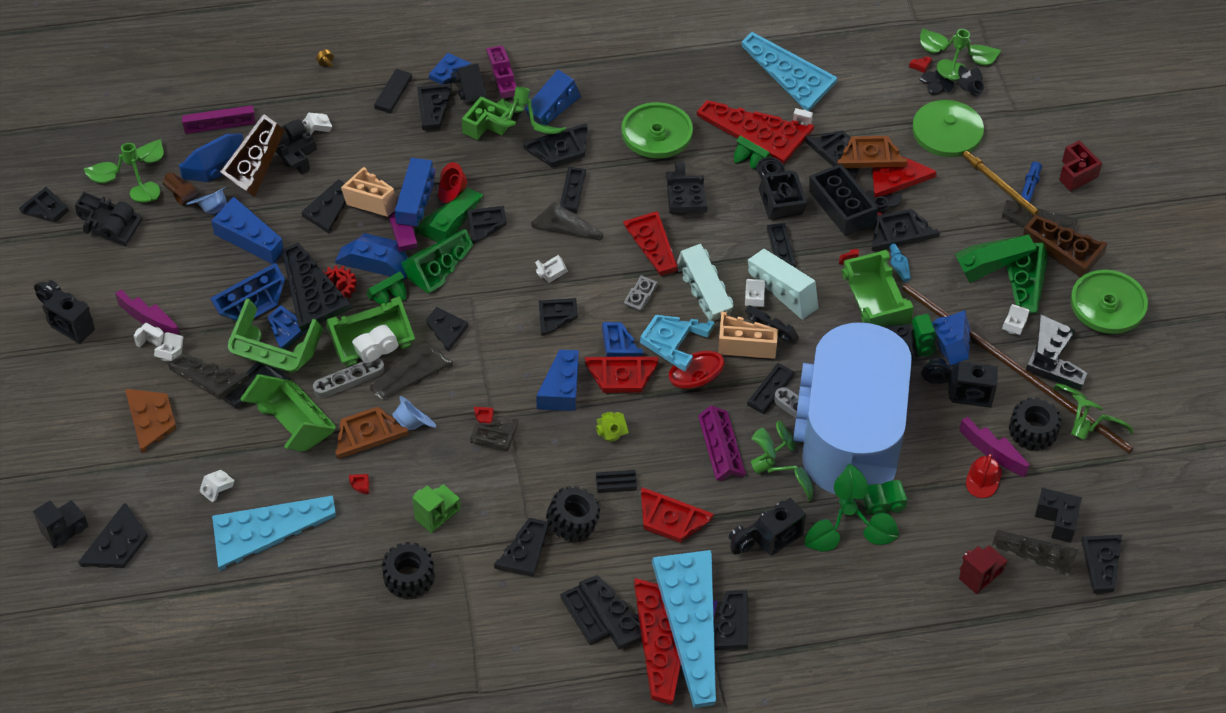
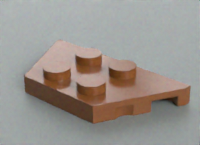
(871, 152)
(150, 416)
(367, 431)

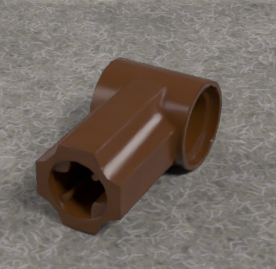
(181, 191)

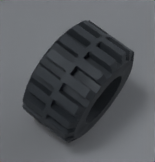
(1039, 412)
(568, 525)
(413, 583)

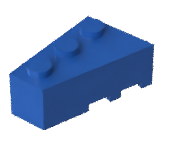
(553, 98)
(953, 336)
(560, 383)

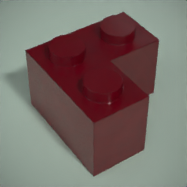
(1080, 166)
(981, 567)

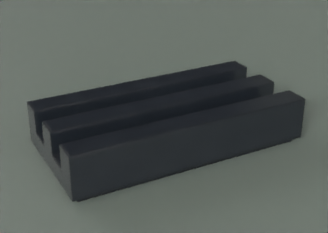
(616, 478)

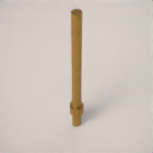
(978, 164)

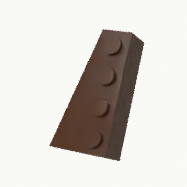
(254, 155)
(1064, 245)

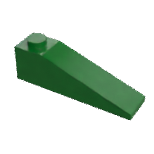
(449, 217)
(988, 257)
(433, 265)
(1028, 277)

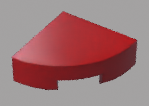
(921, 64)
(854, 253)
(484, 414)
(360, 483)

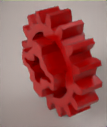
(342, 279)

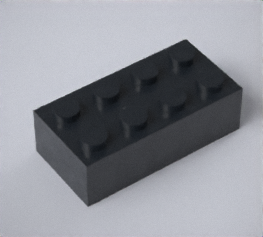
(843, 200)

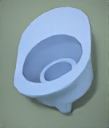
(212, 203)
(411, 417)

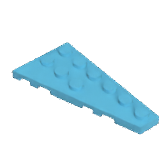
(795, 75)
(261, 528)

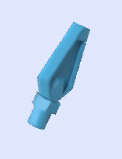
(900, 263)

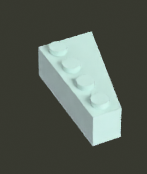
(704, 282)
(785, 282)

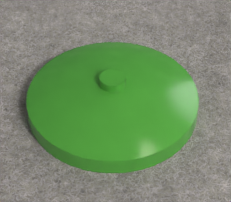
(947, 128)
(657, 130)
(1109, 301)

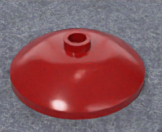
(702, 370)

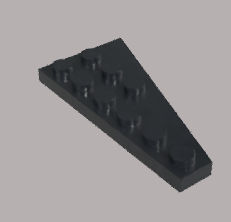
(311, 289)

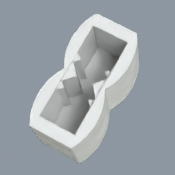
(374, 344)

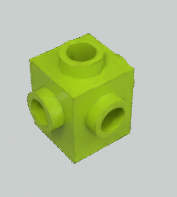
(611, 426)

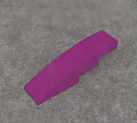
(501, 71)
(403, 234)
(140, 311)
(1000, 449)

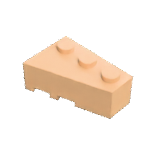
(369, 193)
(746, 339)

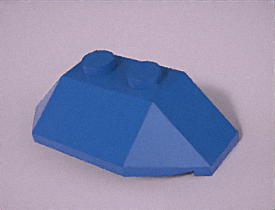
(208, 160)
(373, 255)
(261, 288)

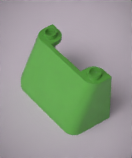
(877, 290)
(350, 327)

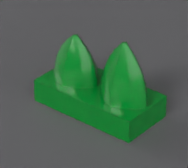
(746, 148)
(393, 284)

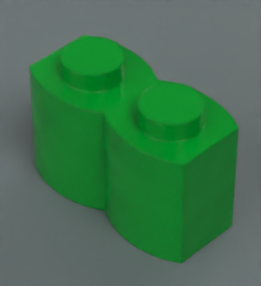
(924, 335)
(885, 498)

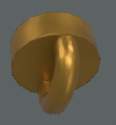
(325, 57)

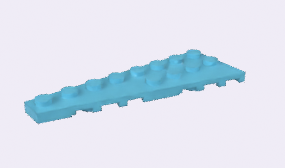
(688, 602)

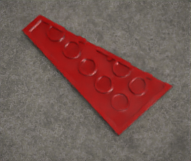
(765, 130)
(658, 642)

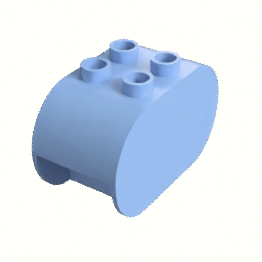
(854, 404)

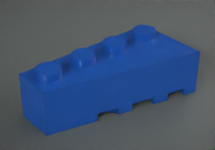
(415, 192)
(247, 231)

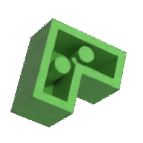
(475, 122)
(434, 506)

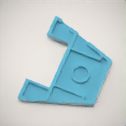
(666, 335)

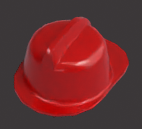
(451, 182)
(983, 477)

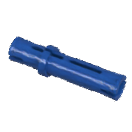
(1034, 171)

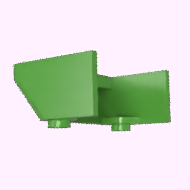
(247, 345)
(292, 409)

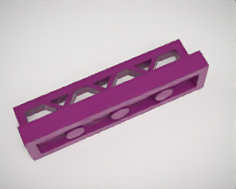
(218, 119)
(718, 443)

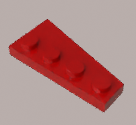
(652, 240)

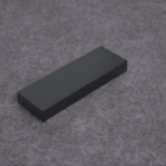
(393, 91)
(573, 189)
(780, 243)
(765, 394)
(584, 615)

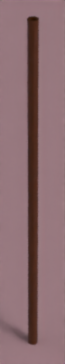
(1021, 371)

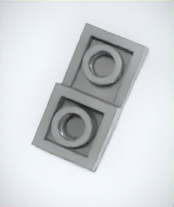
(641, 293)

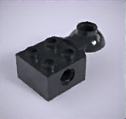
(780, 189)
(64, 311)
(967, 381)
(772, 530)

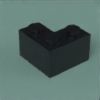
(470, 82)
(1061, 509)
(60, 523)

